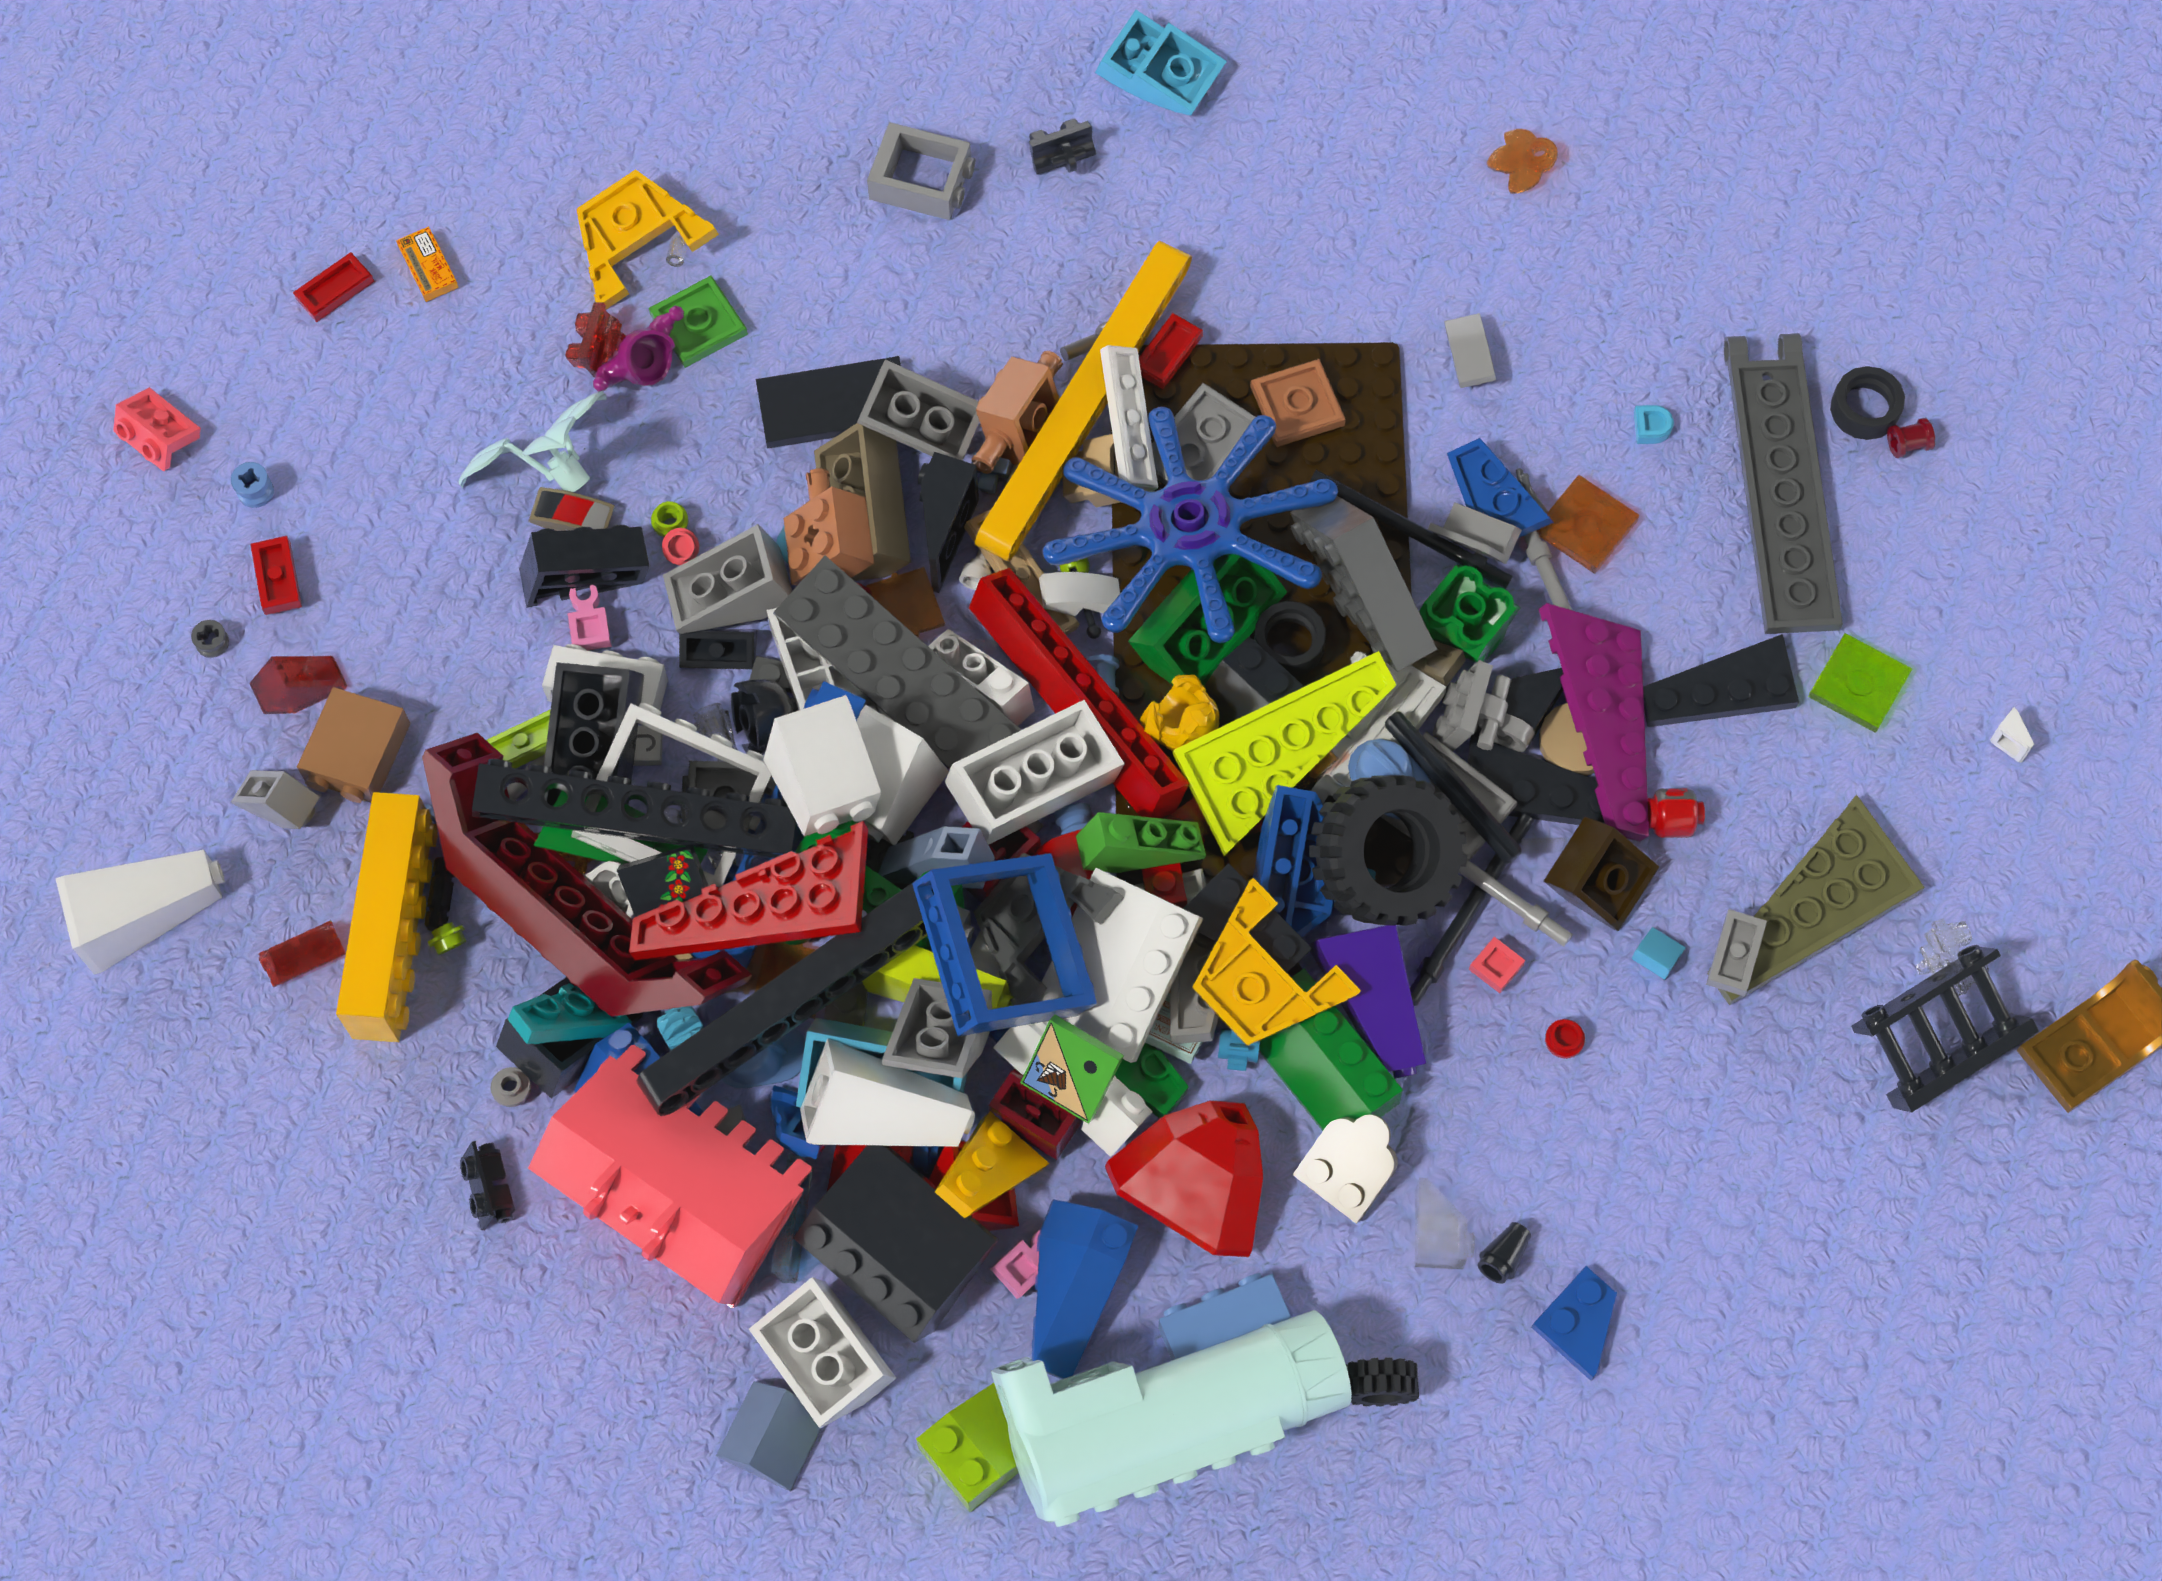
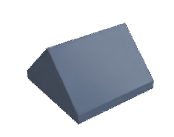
(770, 1435)

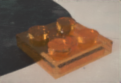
(1587, 524)

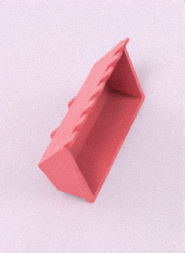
(670, 1179)

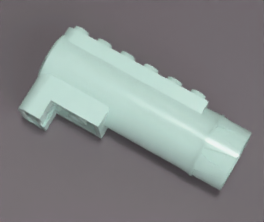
(1127, 1431)

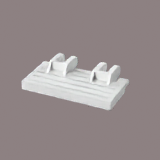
(1413, 695)

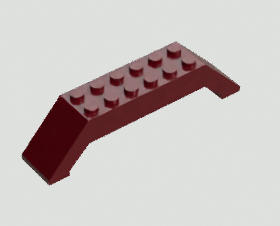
(554, 902)

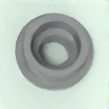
(513, 1097)

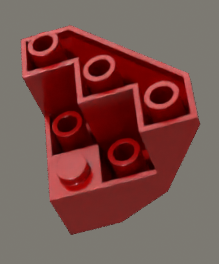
(1197, 1175)

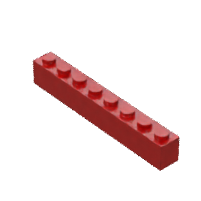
(1065, 678)

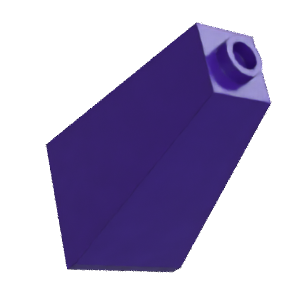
(1384, 1007)

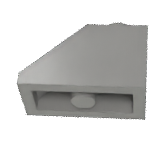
(276, 798)

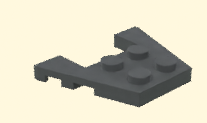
(1015, 930)

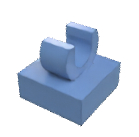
(989, 482)

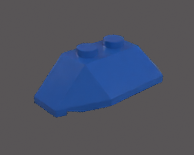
(1285, 862)

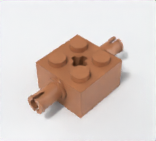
(1016, 409)
(828, 525)

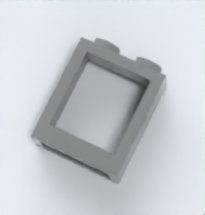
(915, 197)

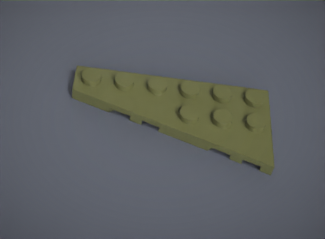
(1831, 893)

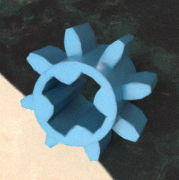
(1236, 1051)

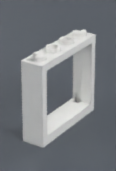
(685, 733)

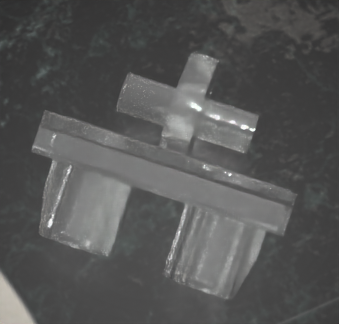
(1943, 948)

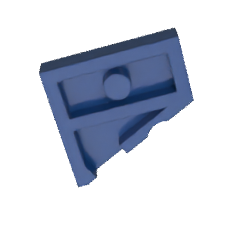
(789, 1123)

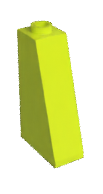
(916, 962)

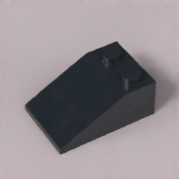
(948, 501)
(550, 1064)

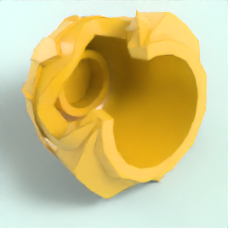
(1182, 714)

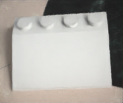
(1129, 962)

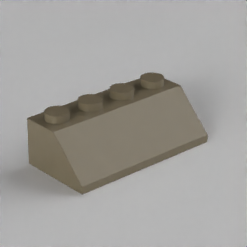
(869, 467)

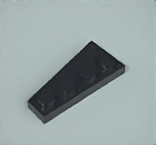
(1732, 685)

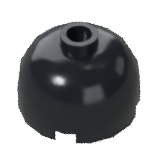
(756, 708)

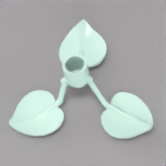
(564, 467)

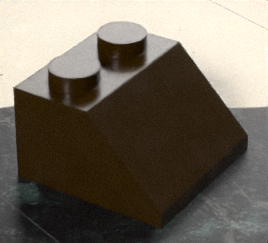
(1601, 873)

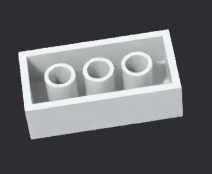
(1034, 772)

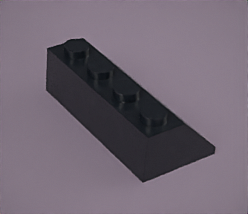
(586, 717)

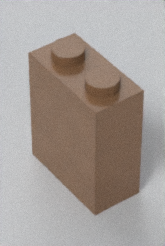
(353, 745)

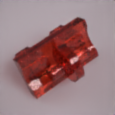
(600, 339)

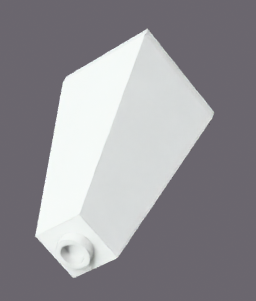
(132, 904)
(875, 1104)

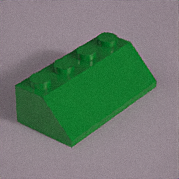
(1176, 633)
(1330, 1066)

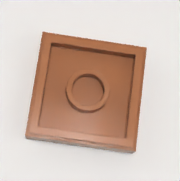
(1298, 402)

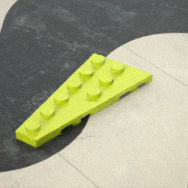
(1278, 744)

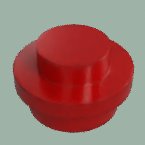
(1564, 1038)

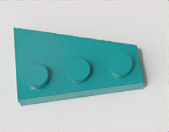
(563, 1017)

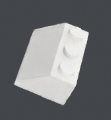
(822, 1352)

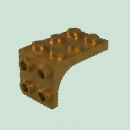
(2099, 1037)

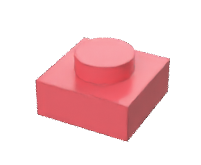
(1497, 965)

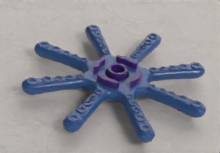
(1190, 524)

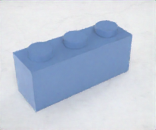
(1223, 1315)

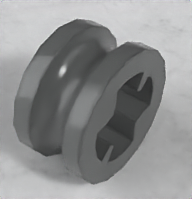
(201, 633)

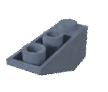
(935, 850)

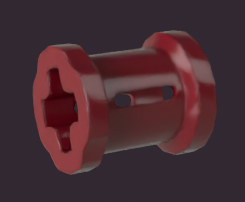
(1911, 437)

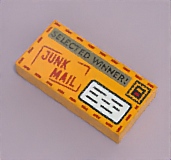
(427, 264)

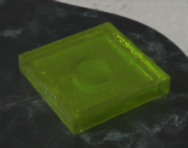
(1860, 682)

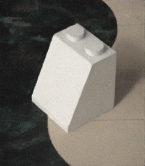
(822, 766)
(905, 773)

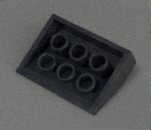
(895, 1241)

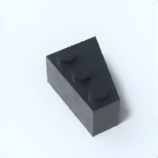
(582, 558)

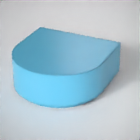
(1652, 424)

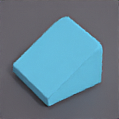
(1658, 953)

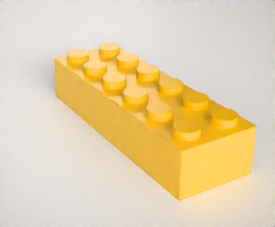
(387, 918)

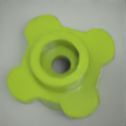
(447, 938)

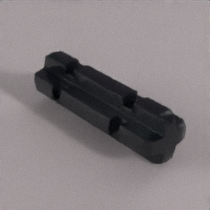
(439, 896)

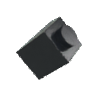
(1534, 696)

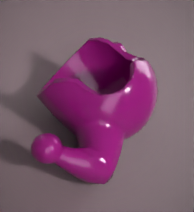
(643, 355)

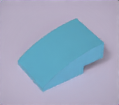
(1160, 65)

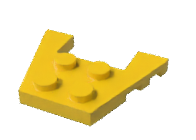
(627, 219)
(1250, 986)

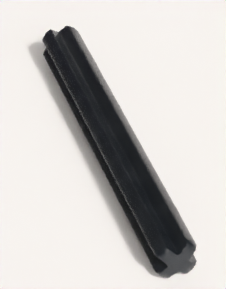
(1453, 787)

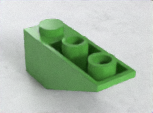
(1136, 842)

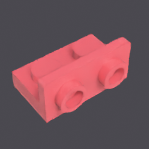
(153, 427)

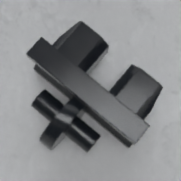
(1061, 147)

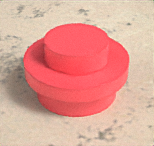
(680, 546)

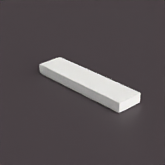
(1129, 416)

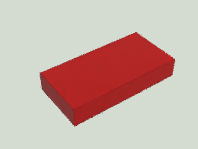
(333, 287)
(1168, 350)

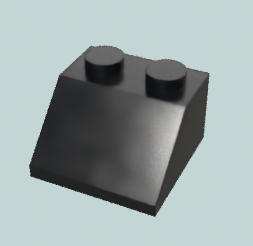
(1248, 681)

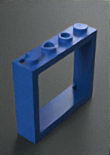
(955, 958)

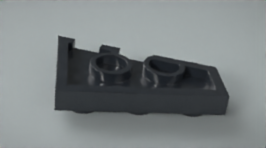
(1272, 933)

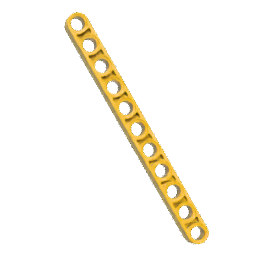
(1080, 404)

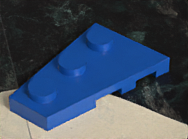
(1493, 489)

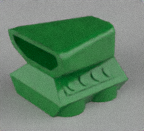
(1468, 613)

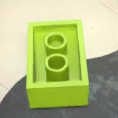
(971, 1448)

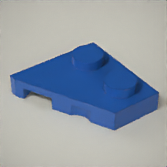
(1579, 1321)

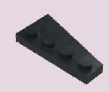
(1537, 786)

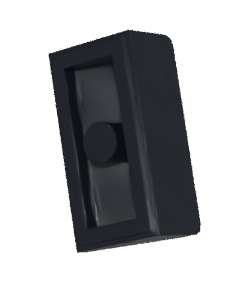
(718, 649)

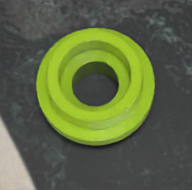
(665, 511)

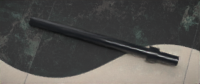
(1419, 533)
(1432, 967)

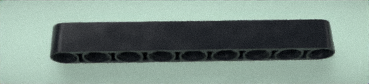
(783, 1004)

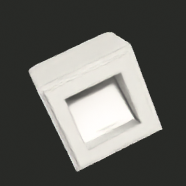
(2013, 737)

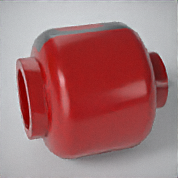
(1675, 812)

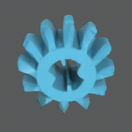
(678, 1025)

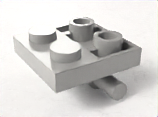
(1469, 704)

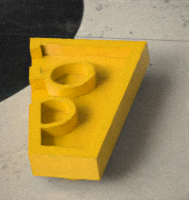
(988, 1167)

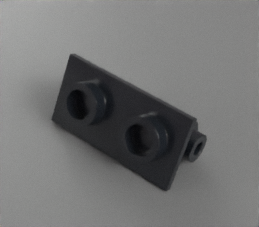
(481, 1170)

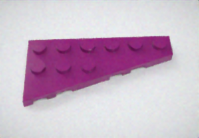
(1607, 705)

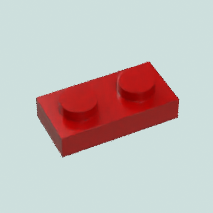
(276, 575)

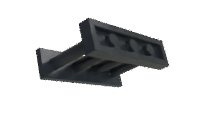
(1975, 1049)

